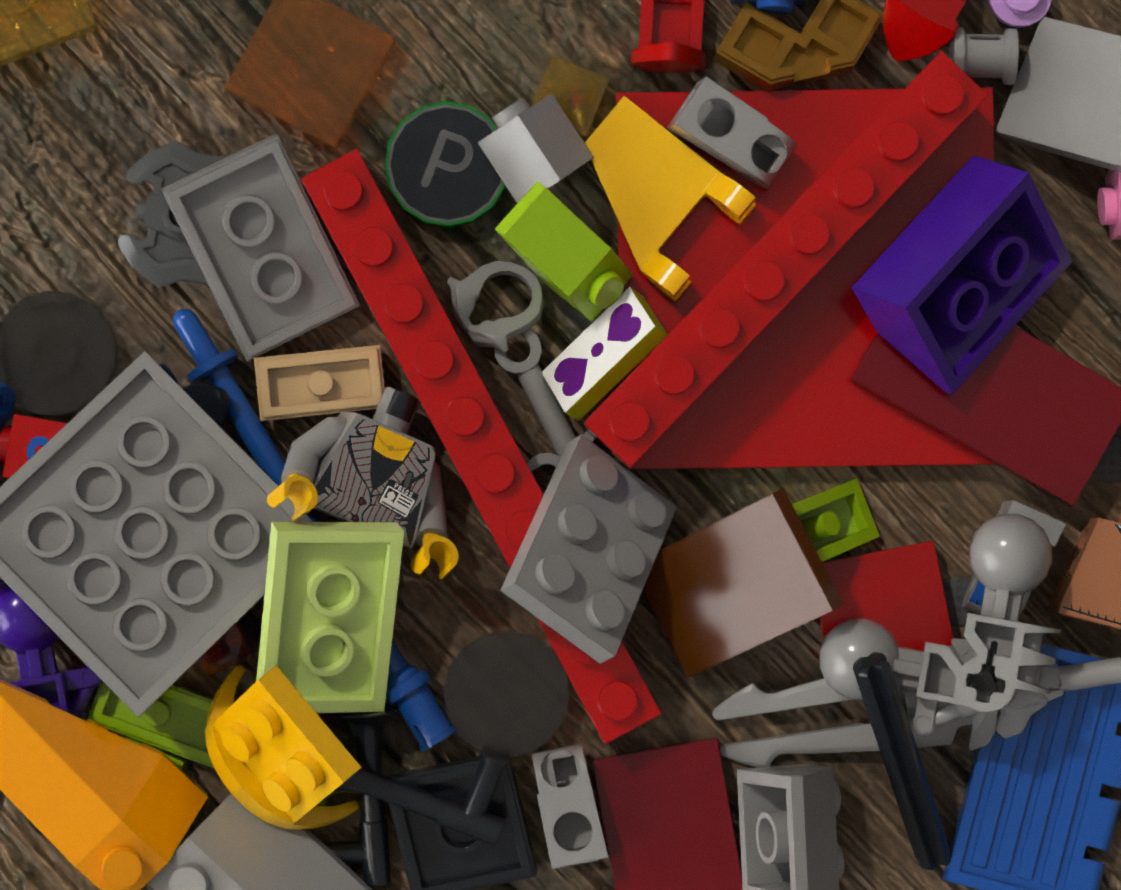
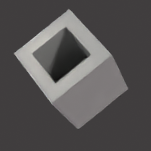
(534, 145)

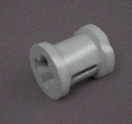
(986, 54)

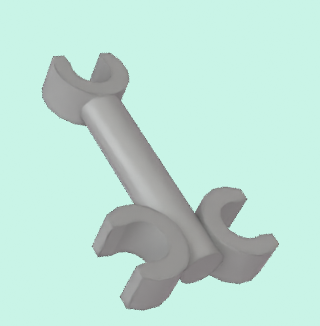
(542, 401)

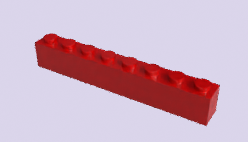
(784, 260)

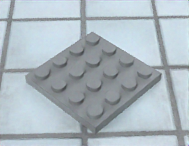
(139, 533)

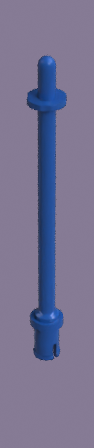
(405, 684)

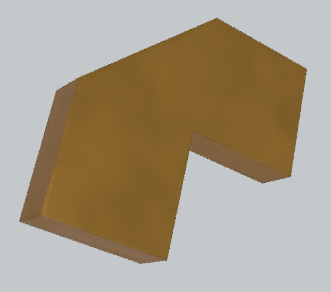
(781, 57)

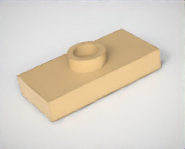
(319, 383)

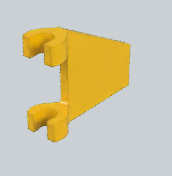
(655, 187)

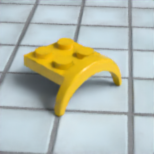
(277, 752)

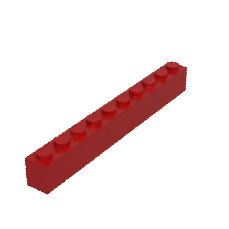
(460, 410)

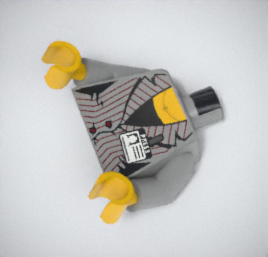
(372, 474)

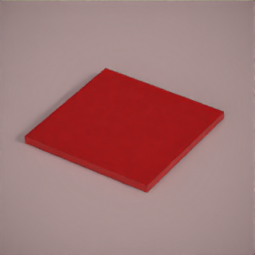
(791, 388)

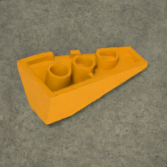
(93, 793)

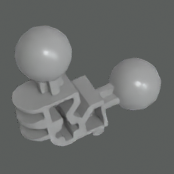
(1009, 558)

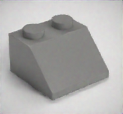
(789, 828)

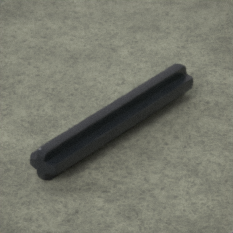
(902, 760)

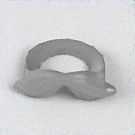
(497, 332)

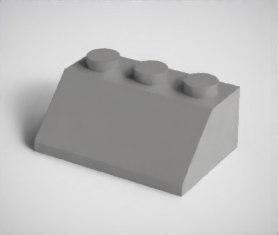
(245, 853)

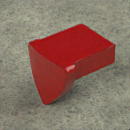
(919, 26)
(670, 36)

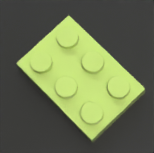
(332, 611)

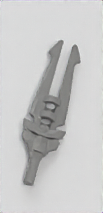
(861, 737)

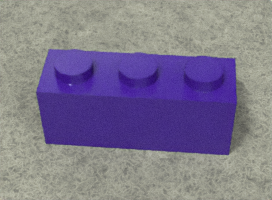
(964, 271)

